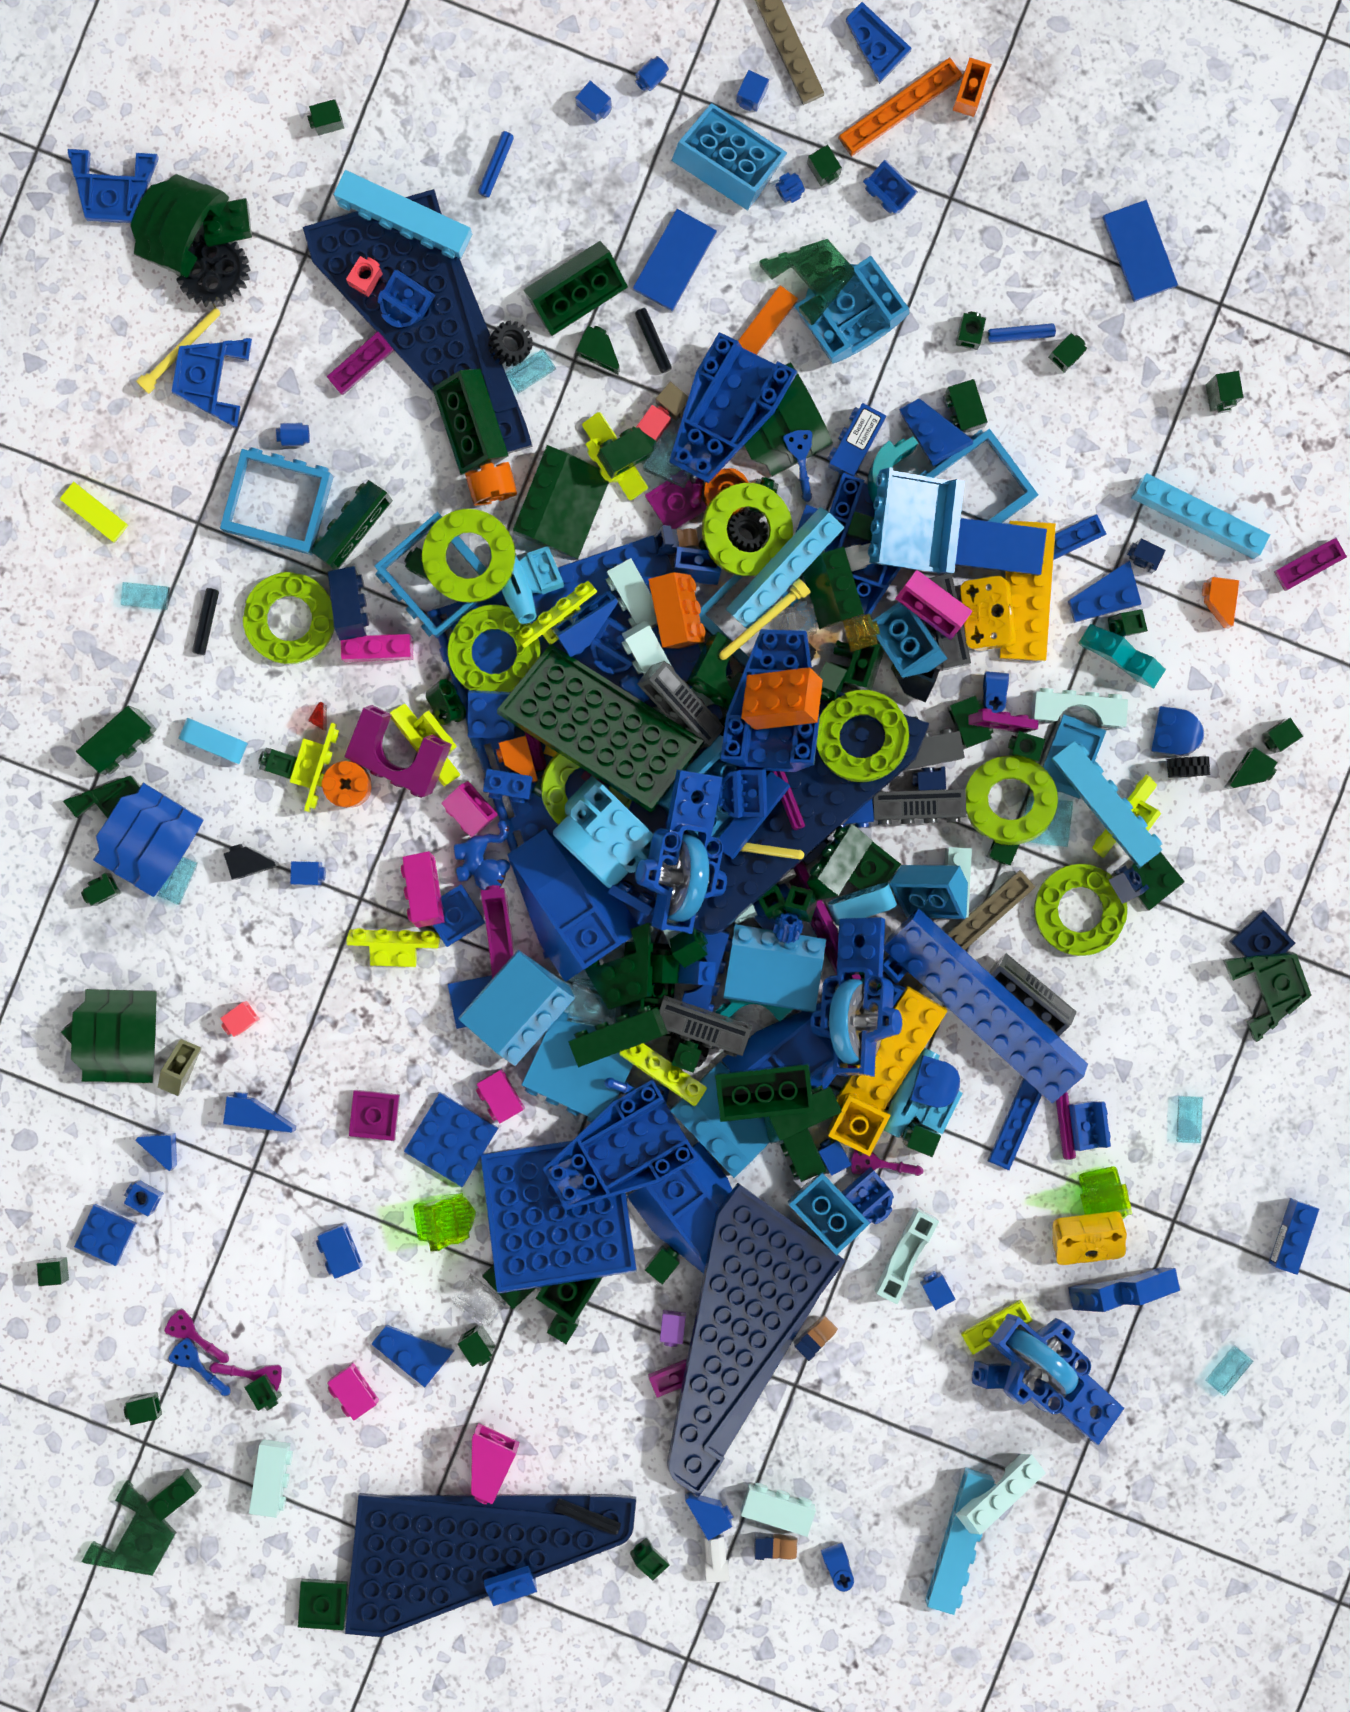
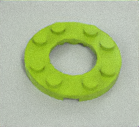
(716, 520)
(502, 555)
(256, 618)
(461, 645)
(862, 703)
(554, 787)
(1017, 830)
(1047, 915)

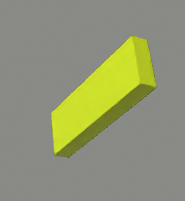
(94, 512)
(979, 1334)

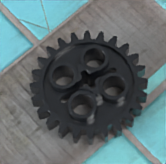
(227, 281)

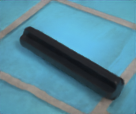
(653, 340)
(205, 621)
(588, 1517)

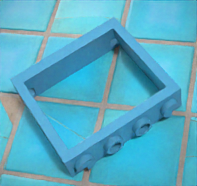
(979, 438)
(268, 537)
(399, 593)
(712, 628)

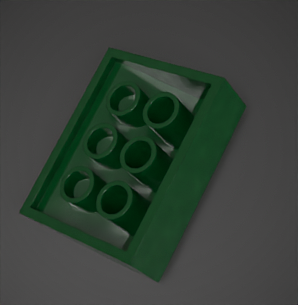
(561, 502)

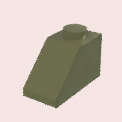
(178, 1067)

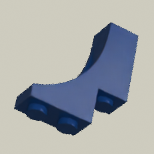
(1125, 1291)

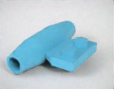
(531, 574)
(904, 1110)

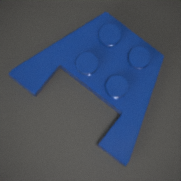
(111, 196)
(200, 372)

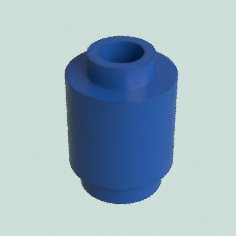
(651, 74)
(293, 434)
(630, 685)

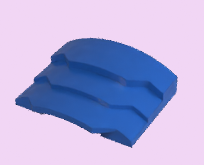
(146, 838)

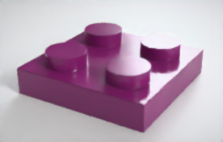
(673, 504)
(374, 1115)

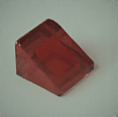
(319, 716)

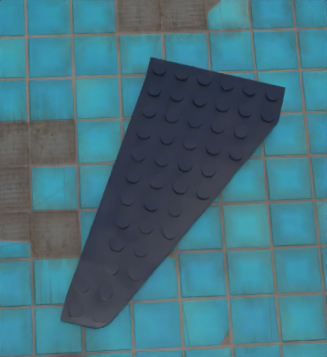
(453, 328)
(824, 805)
(750, 1307)
(435, 1551)

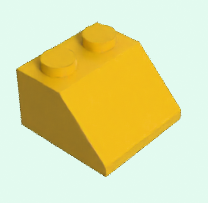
(858, 1125)

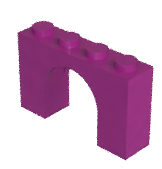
(367, 751)

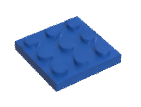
(451, 1139)

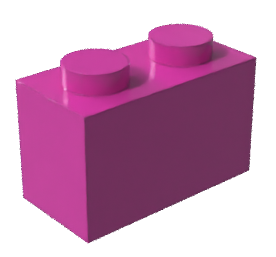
(469, 809)
(500, 1096)
(352, 1392)

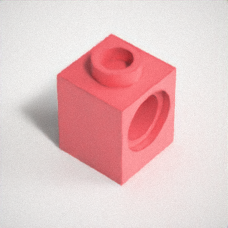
(367, 285)
(655, 422)
(239, 1019)

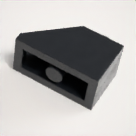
(918, 685)
(247, 861)

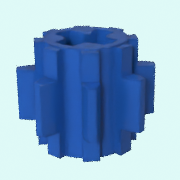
(790, 187)
(788, 928)

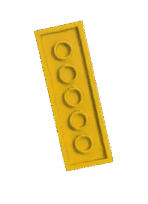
(1031, 603)
(897, 1053)

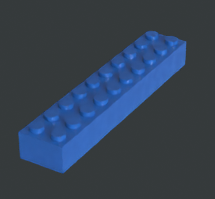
(985, 1006)

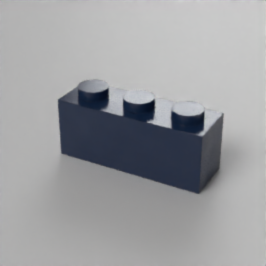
(348, 603)

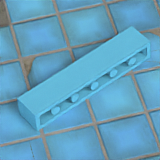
(402, 214)
(1200, 516)
(785, 568)
(1107, 805)
(957, 1548)

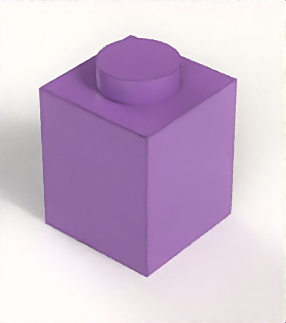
(672, 1328)

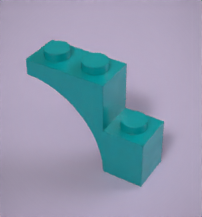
(1121, 653)

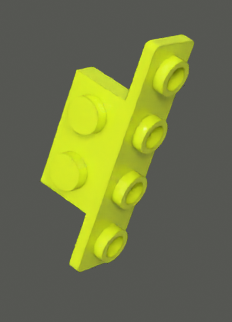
(599, 432)
(564, 608)
(417, 729)
(311, 763)
(1147, 812)
(393, 947)
(665, 1073)

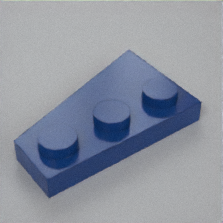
(877, 41)
(933, 432)
(1108, 595)
(412, 1354)

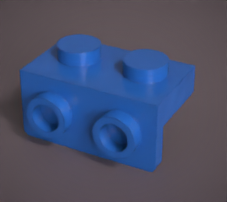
(890, 188)
(508, 784)
(1090, 1125)
(510, 1586)

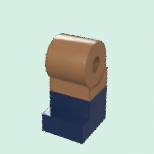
(675, 538)
(815, 1337)
(775, 1546)

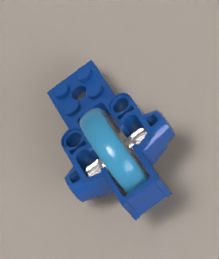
(683, 868)
(855, 1013)
(1036, 1362)

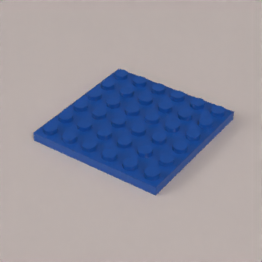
(537, 1238)

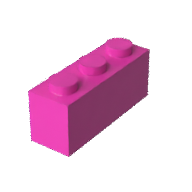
(933, 604)
(377, 648)
(422, 889)

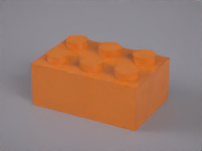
(677, 610)
(782, 698)

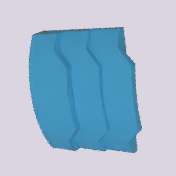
(859, 313)

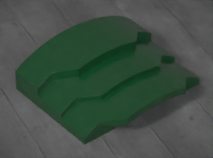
(170, 220)
(794, 413)
(115, 1035)

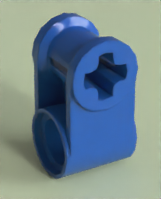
(995, 688)
(837, 1564)

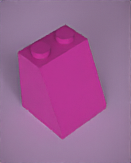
(490, 1462)

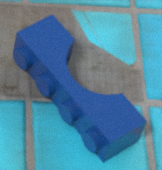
(702, 995)

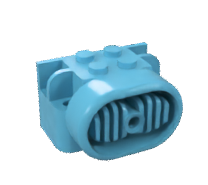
(603, 833)

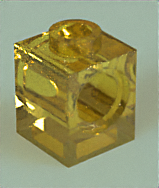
(861, 632)

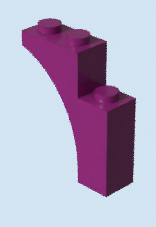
(498, 926)

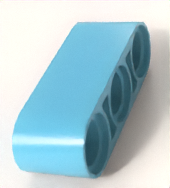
(213, 740)
(862, 903)

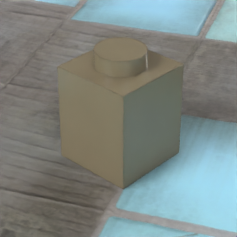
(672, 400)

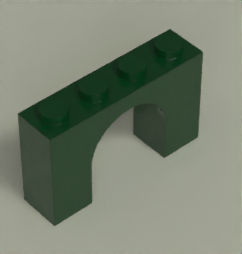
(710, 672)

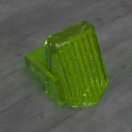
(1104, 1192)
(444, 1220)

